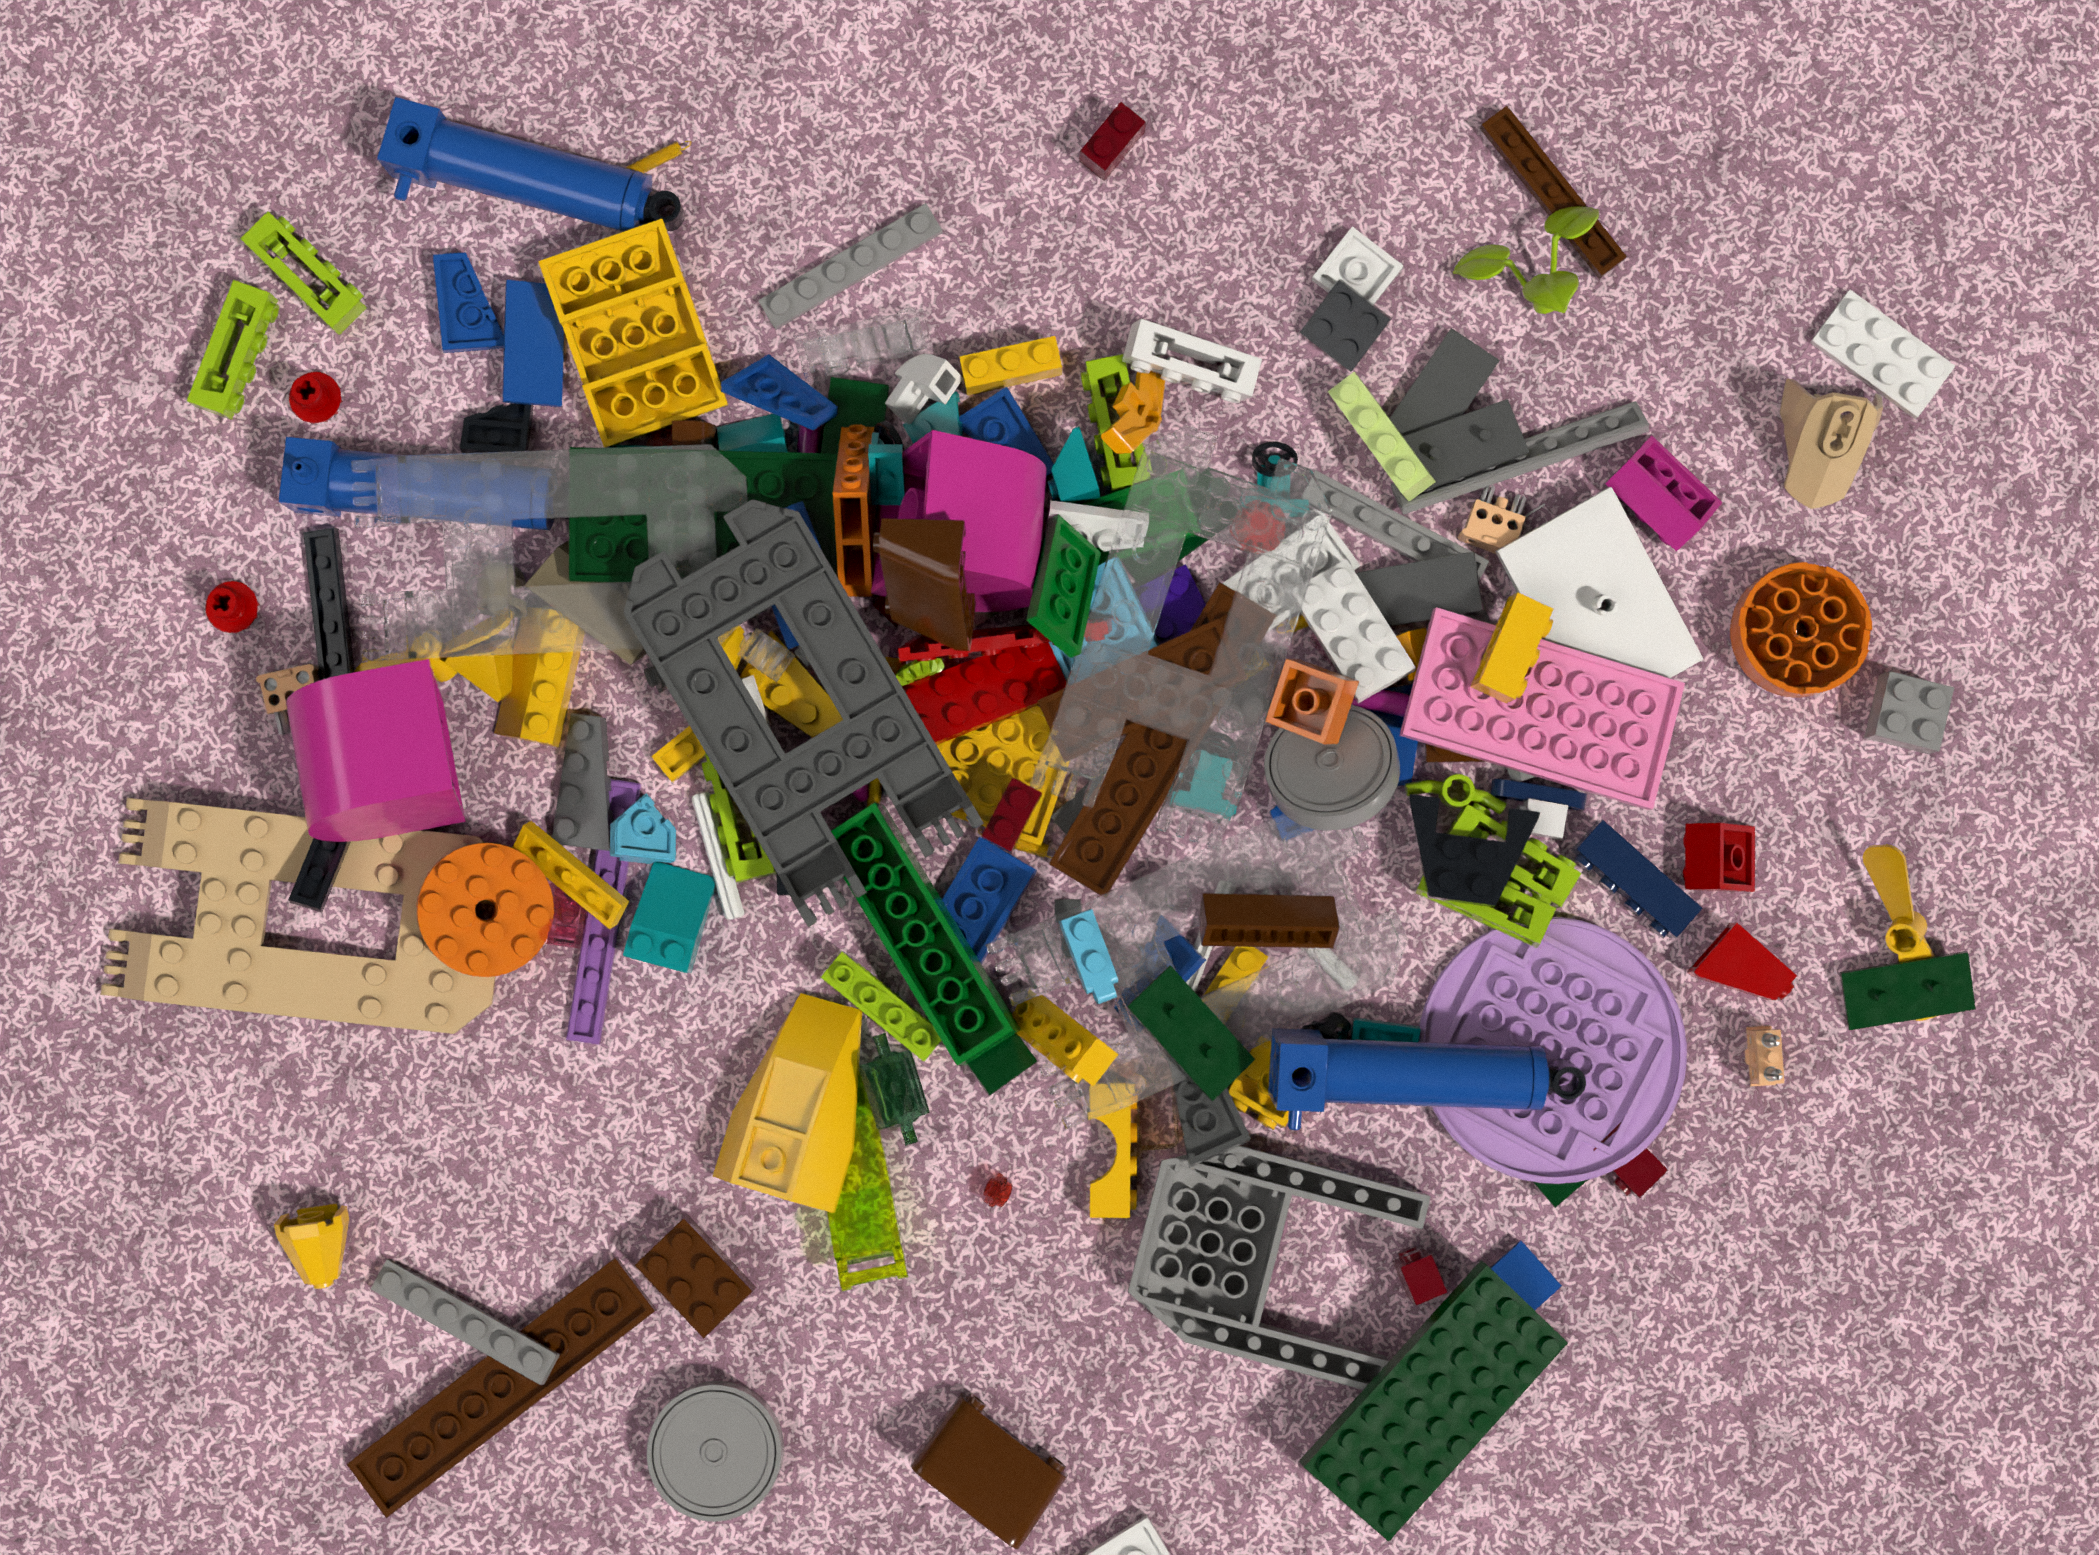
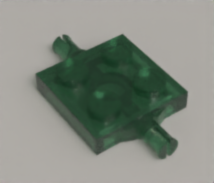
(894, 1089)

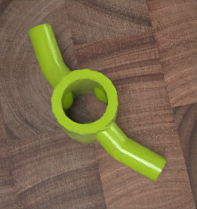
(1440, 788)

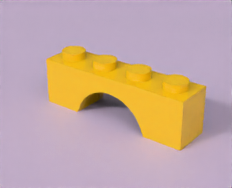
(1111, 1192)

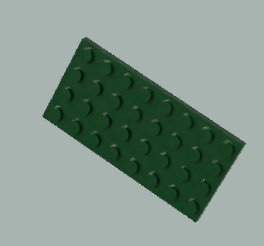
(614, 545)
(1433, 1401)

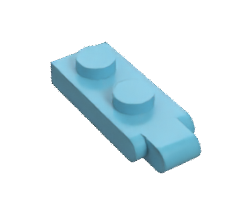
(1090, 955)

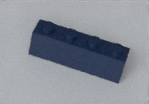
(1636, 879)

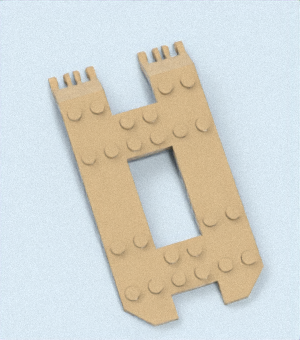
(226, 957)

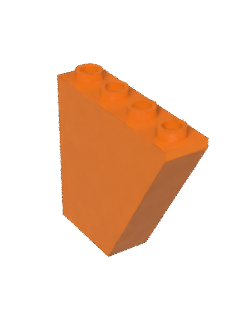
(854, 512)

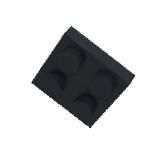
(1345, 325)

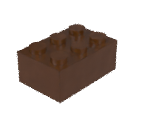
(695, 1276)

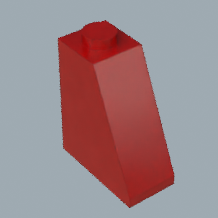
(1743, 965)

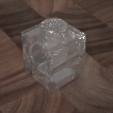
(765, 654)

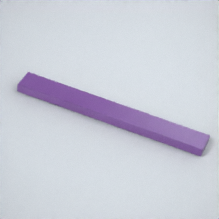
(598, 941)

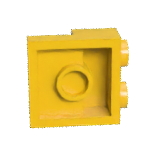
(1251, 1089)

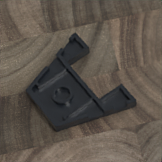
(1463, 866)

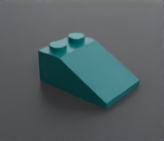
(670, 917)

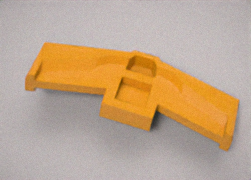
(1138, 412)

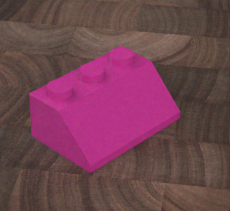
(1664, 493)

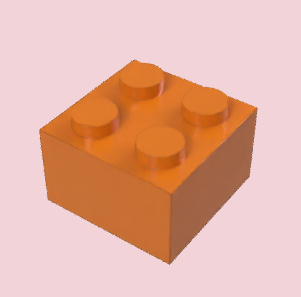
(1312, 701)

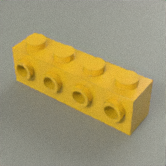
(1064, 1039)

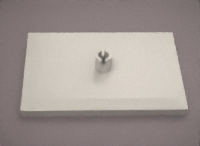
(1593, 558)

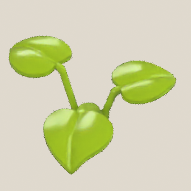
(1545, 291)

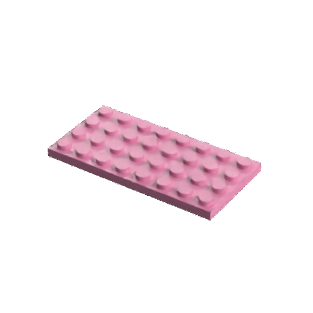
(1574, 725)

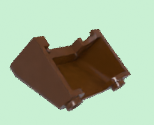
(927, 578)
(988, 1471)

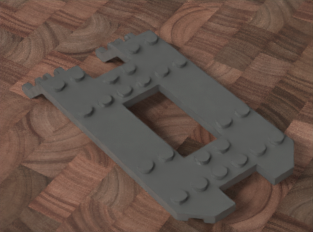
(777, 790)

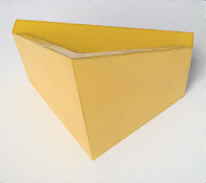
(487, 672)

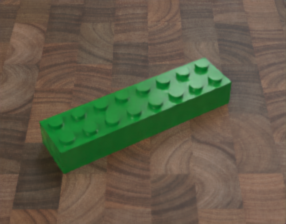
(923, 937)

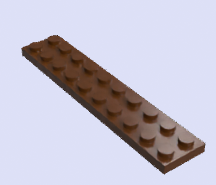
(1130, 793)
(494, 1394)

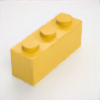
(1011, 365)
(1513, 648)

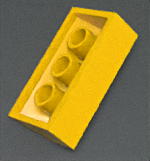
(538, 697)

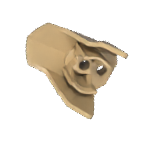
(1819, 460)

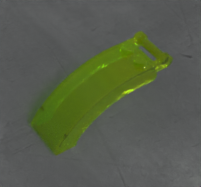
(866, 1213)

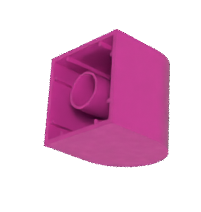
(998, 497)
(374, 754)

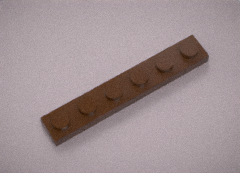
(1549, 187)

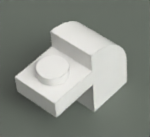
(921, 379)

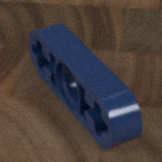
(1523, 791)

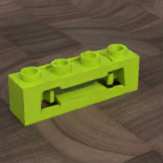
(267, 235)
(255, 309)
(1099, 372)
(729, 833)
(1558, 884)
(1536, 922)
(882, 1005)

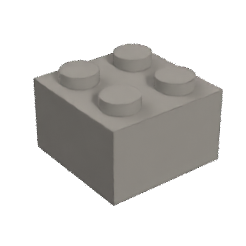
(1909, 712)

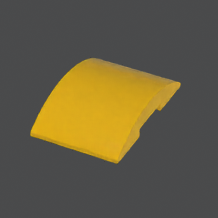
(633, 332)

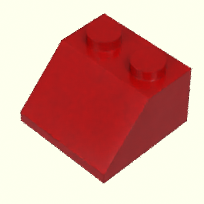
(1719, 857)

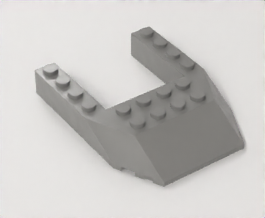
(1216, 1245)

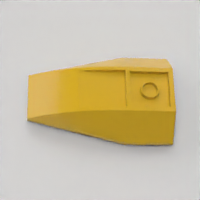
(799, 1109)

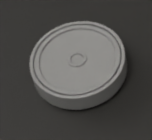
(1334, 782)
(715, 1451)

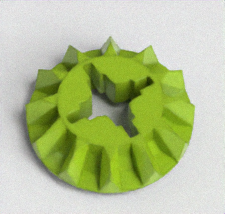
(919, 669)

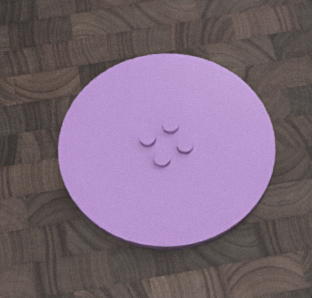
(1584, 1002)

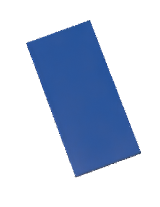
(532, 346)
(1526, 1275)

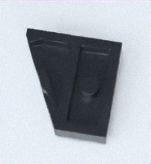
(498, 429)

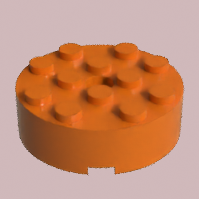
(1835, 624)
(520, 914)

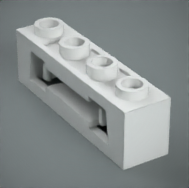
(1240, 377)

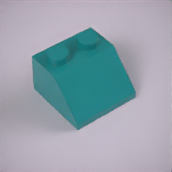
(754, 435)
(1073, 473)

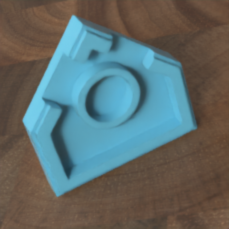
(643, 834)

